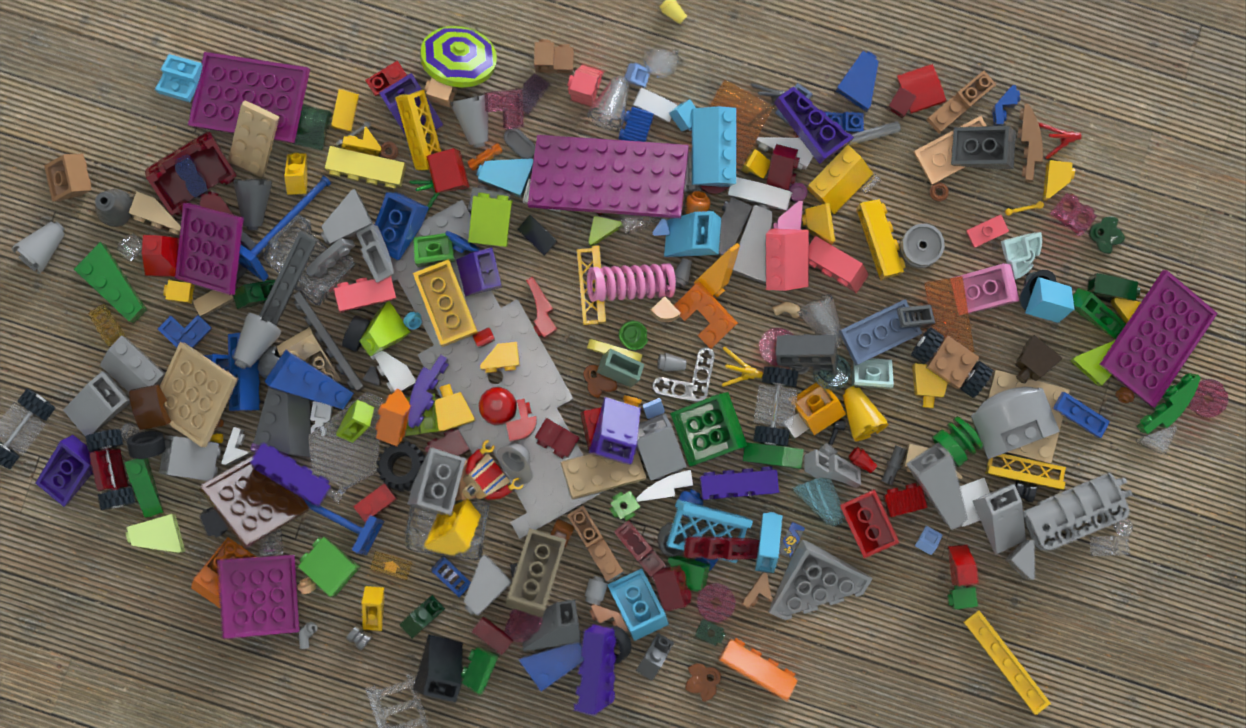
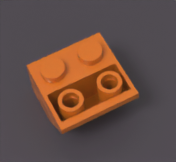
(393, 418)

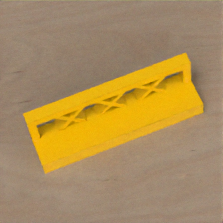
(415, 131)
(600, 304)
(1027, 477)

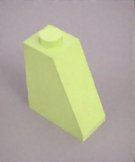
(157, 534)

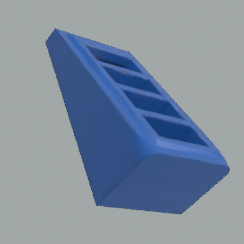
(462, 588)

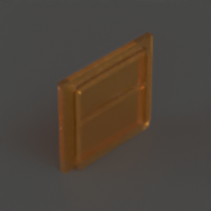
(750, 115)

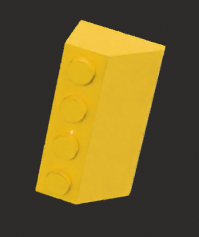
(880, 239)

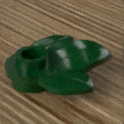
(1109, 234)

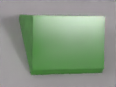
(433, 250)

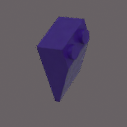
(66, 470)

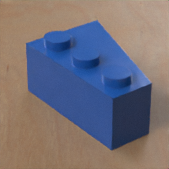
(552, 664)

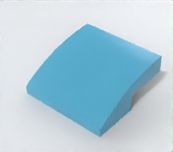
(179, 78)

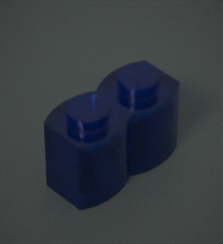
(188, 172)

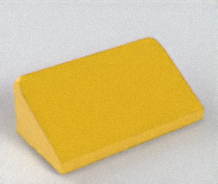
(344, 110)

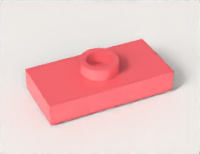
(987, 231)

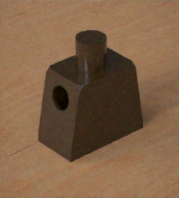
(1035, 360)

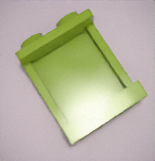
(490, 220)

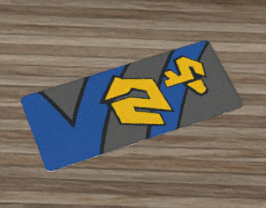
(791, 539)

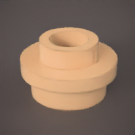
(306, 585)

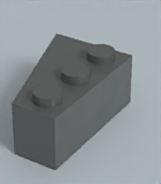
(807, 351)

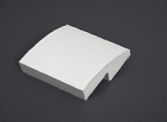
(970, 492)

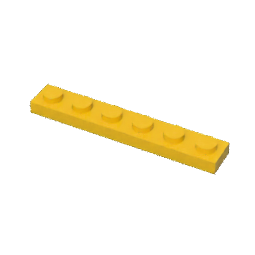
(1006, 662)

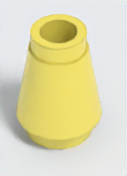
(673, 10)

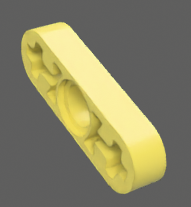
(601, 347)

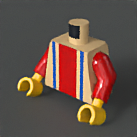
(485, 477)

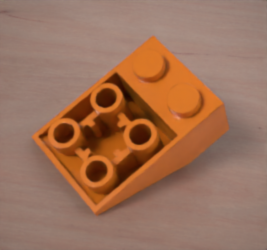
(207, 580)

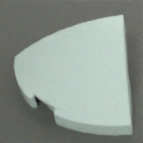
(1021, 252)

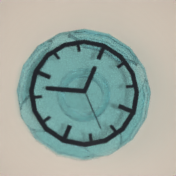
(827, 380)

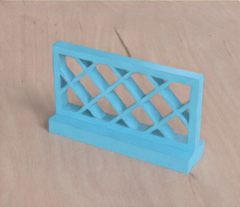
(708, 514)

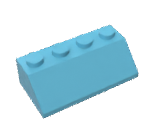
(714, 146)

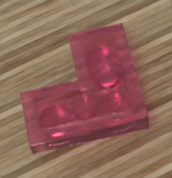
(509, 102)

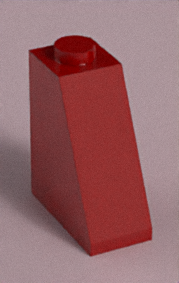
(962, 565)

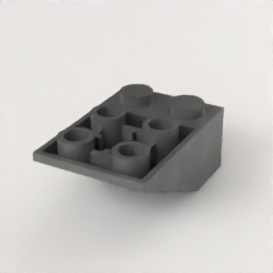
(558, 627)

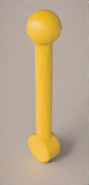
(1039, 205)

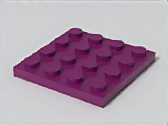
(209, 248)
(258, 596)

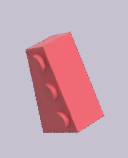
(584, 85)
(837, 264)
(363, 293)

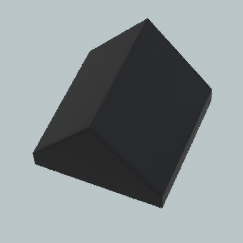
(372, 376)

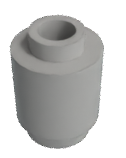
(595, 590)

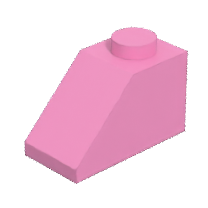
(791, 218)

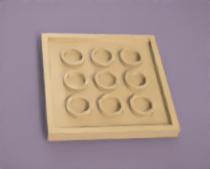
(195, 393)
(1042, 449)

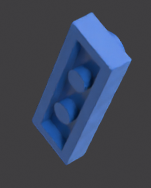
(1081, 415)

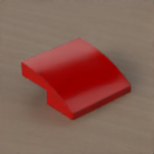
(925, 86)

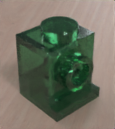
(704, 627)

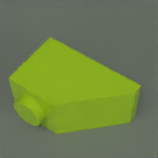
(355, 421)

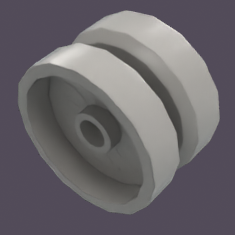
(932, 241)

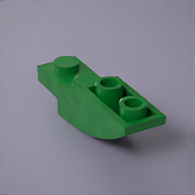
(1177, 399)

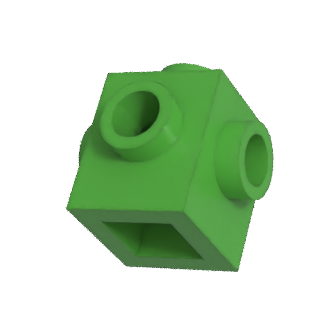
(632, 505)

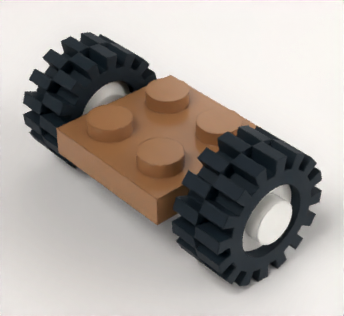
(952, 362)

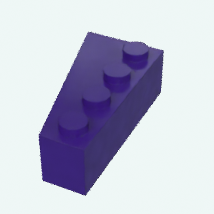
(290, 475)
(739, 484)

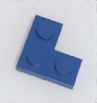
(191, 334)

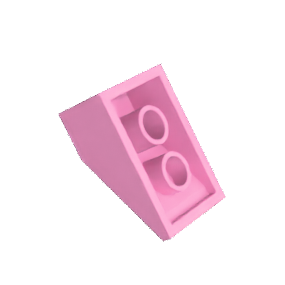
(990, 288)

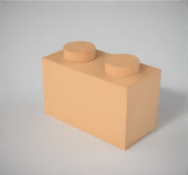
(440, 93)

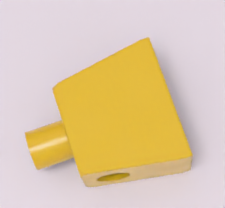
(927, 385)
(452, 409)

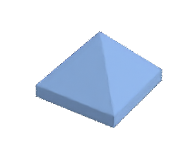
(662, 228)

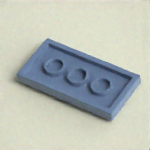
(877, 333)

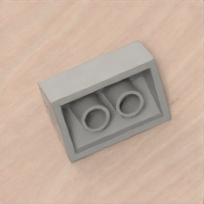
(131, 366)

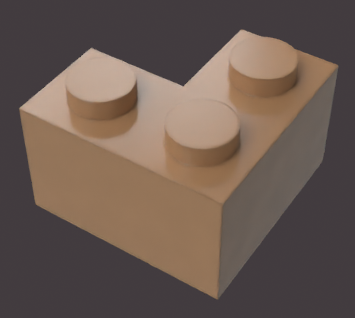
(553, 59)

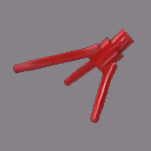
(1065, 137)

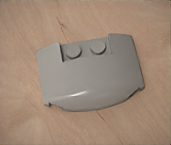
(1013, 420)

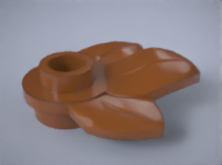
(599, 382)
(701, 683)

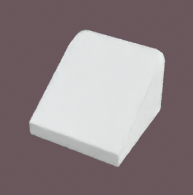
(798, 427)

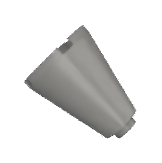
(472, 119)
(40, 246)
(254, 340)

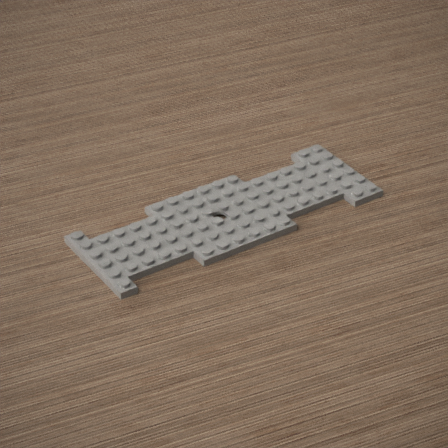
(534, 380)

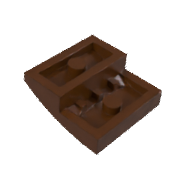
(148, 407)

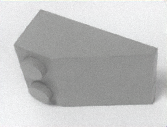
(437, 482)

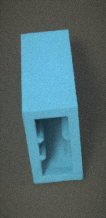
(506, 174)
(769, 542)

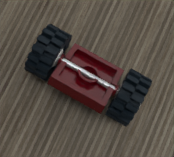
(109, 469)

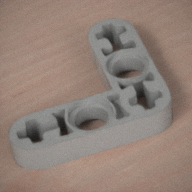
(689, 387)

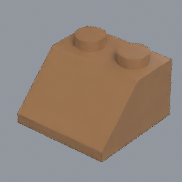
(67, 177)

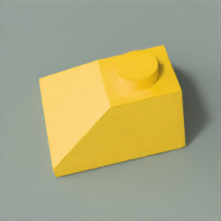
(819, 222)

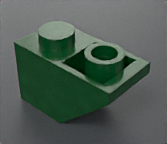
(252, 294)
(422, 616)

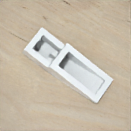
(760, 193)
(666, 486)

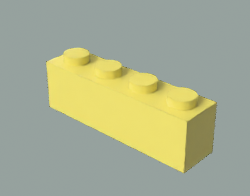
(365, 167)

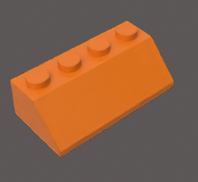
(758, 669)

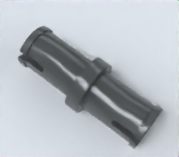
(893, 465)

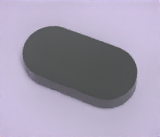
(519, 143)

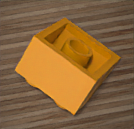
(818, 408)

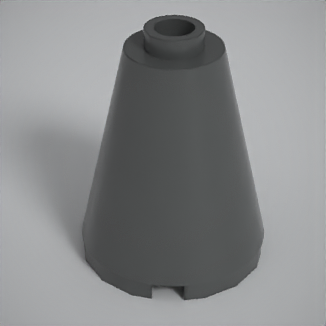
(252, 200)
(113, 207)

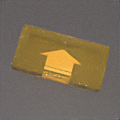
(391, 565)

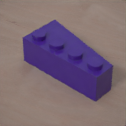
(812, 125)
(596, 670)

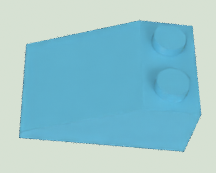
(638, 604)

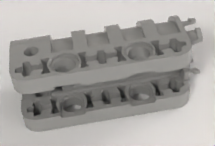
(1077, 507)

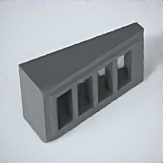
(925, 310)

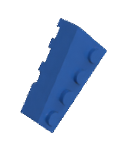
(304, 380)

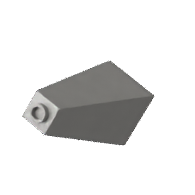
(939, 481)

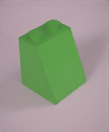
(328, 566)

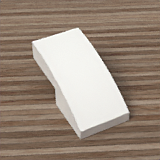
(655, 104)

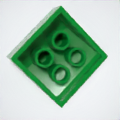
(708, 429)

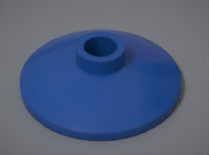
(461, 243)

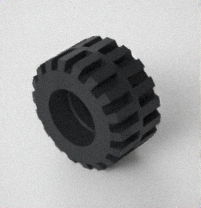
(387, 462)

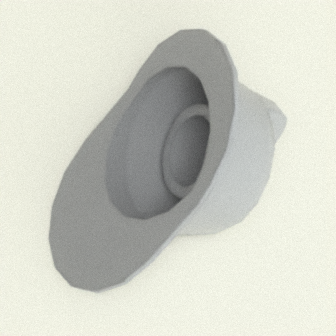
(515, 461)

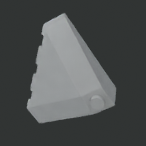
(816, 579)

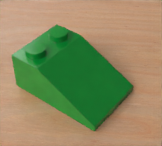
(479, 669)

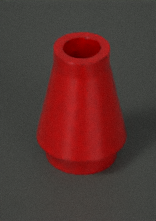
(862, 459)

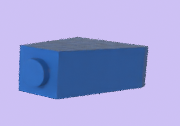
(860, 81)

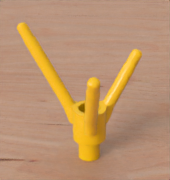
(747, 371)

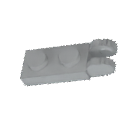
(329, 257)

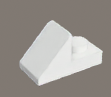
(232, 452)

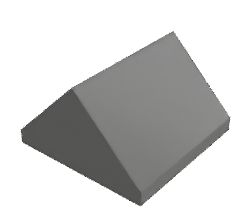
(1023, 559)

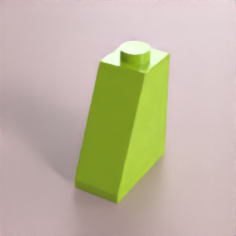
(384, 330)
(1089, 364)

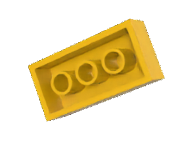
(445, 303)

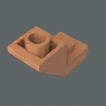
(602, 614)

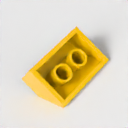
(840, 179)
(455, 531)

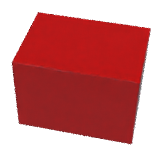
(447, 171)

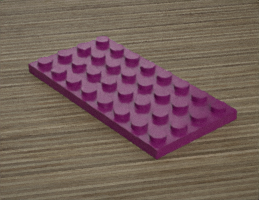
(608, 176)

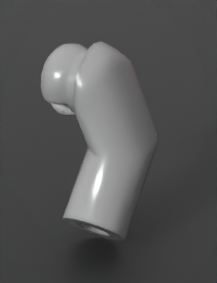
(305, 633)

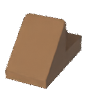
(761, 586)

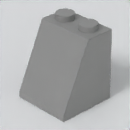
(346, 219)
(659, 448)
(189, 459)
(486, 586)

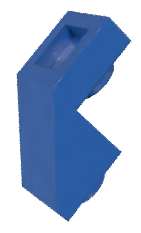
(1009, 100)

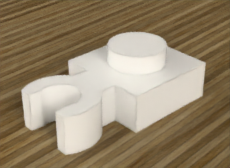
(320, 414)

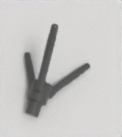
(768, 92)

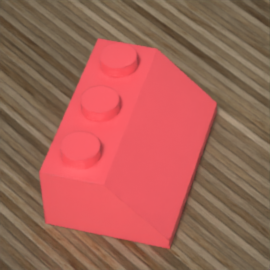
(787, 259)

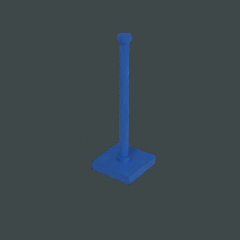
(249, 259)
(366, 534)

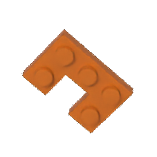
(720, 320)

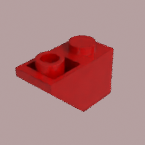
(385, 78)

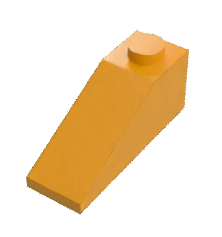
(719, 274)

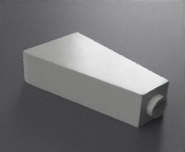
(752, 250)

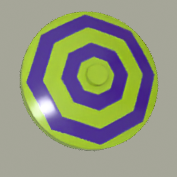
(458, 56)

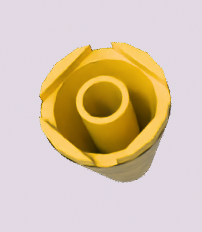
(862, 414)

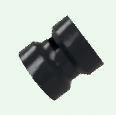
(1026, 491)

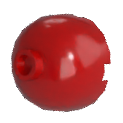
(497, 406)

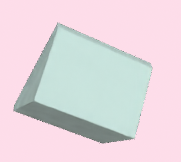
(873, 374)

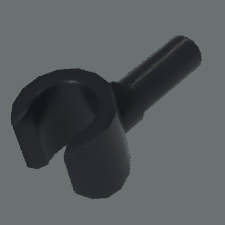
(838, 425)

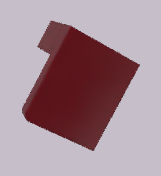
(901, 102)

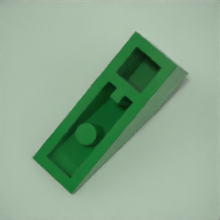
(1097, 313)
(773, 455)
(144, 486)

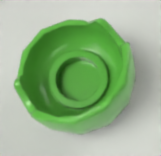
(633, 335)

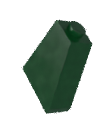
(1113, 287)

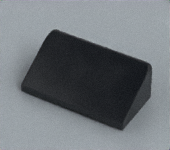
(537, 235)

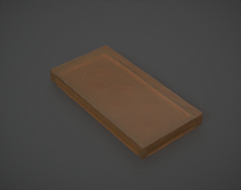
(950, 309)

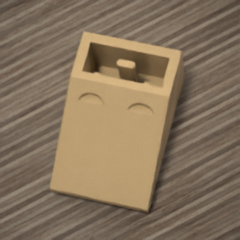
(308, 348)

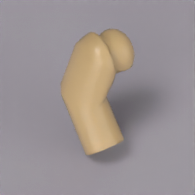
(788, 307)

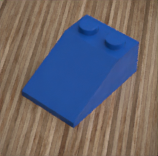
(399, 222)

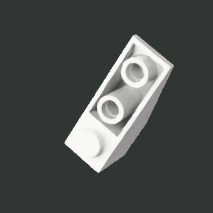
(769, 143)
(396, 372)

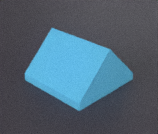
(1050, 300)

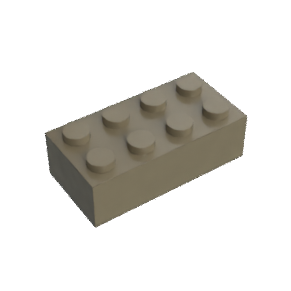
(535, 573)

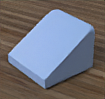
(637, 75)
(653, 408)
(928, 540)

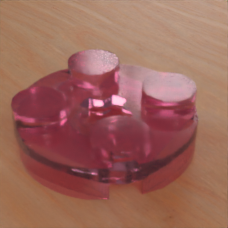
(767, 344)
(1214, 407)
(706, 608)
(521, 625)

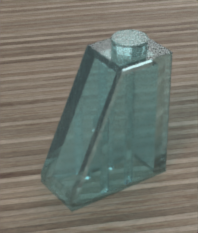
(821, 499)

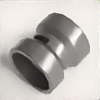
(359, 637)

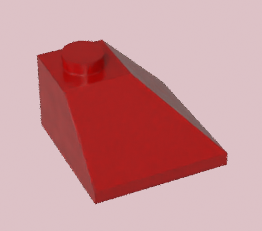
(160, 255)

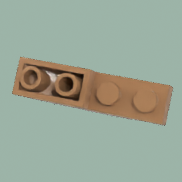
(961, 102)
(1030, 135)
(595, 543)

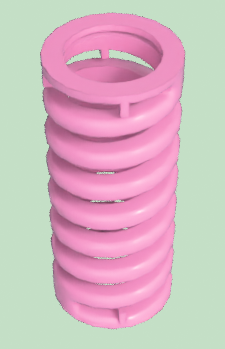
(632, 286)

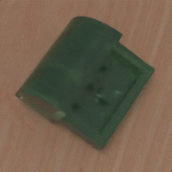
(312, 127)

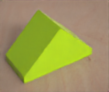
(602, 228)

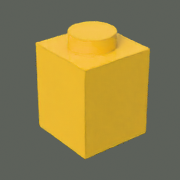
(179, 292)

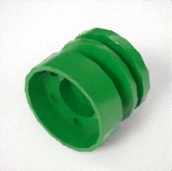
(961, 438)

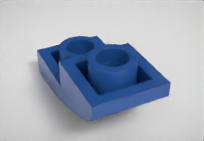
(849, 121)

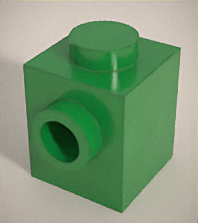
(962, 597)

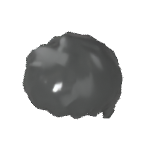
(268, 361)
(663, 537)

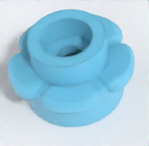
(412, 320)

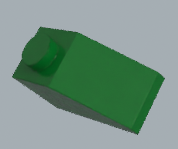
(695, 571)

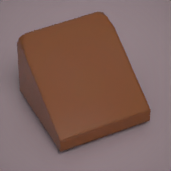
(562, 530)

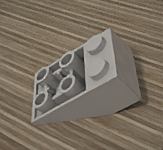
(96, 404)
(1002, 517)

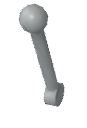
(366, 124)

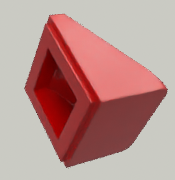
(484, 337)

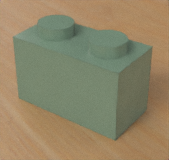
(620, 368)

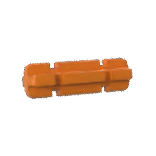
(487, 155)

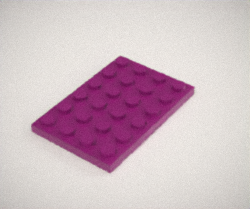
(232, 79)
(1158, 338)

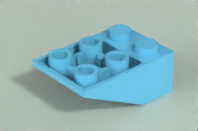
(693, 235)

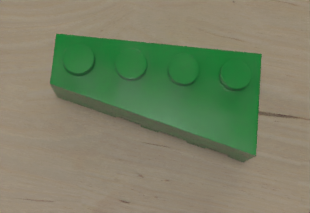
(108, 280)

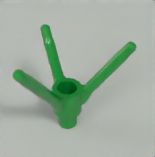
(427, 185)

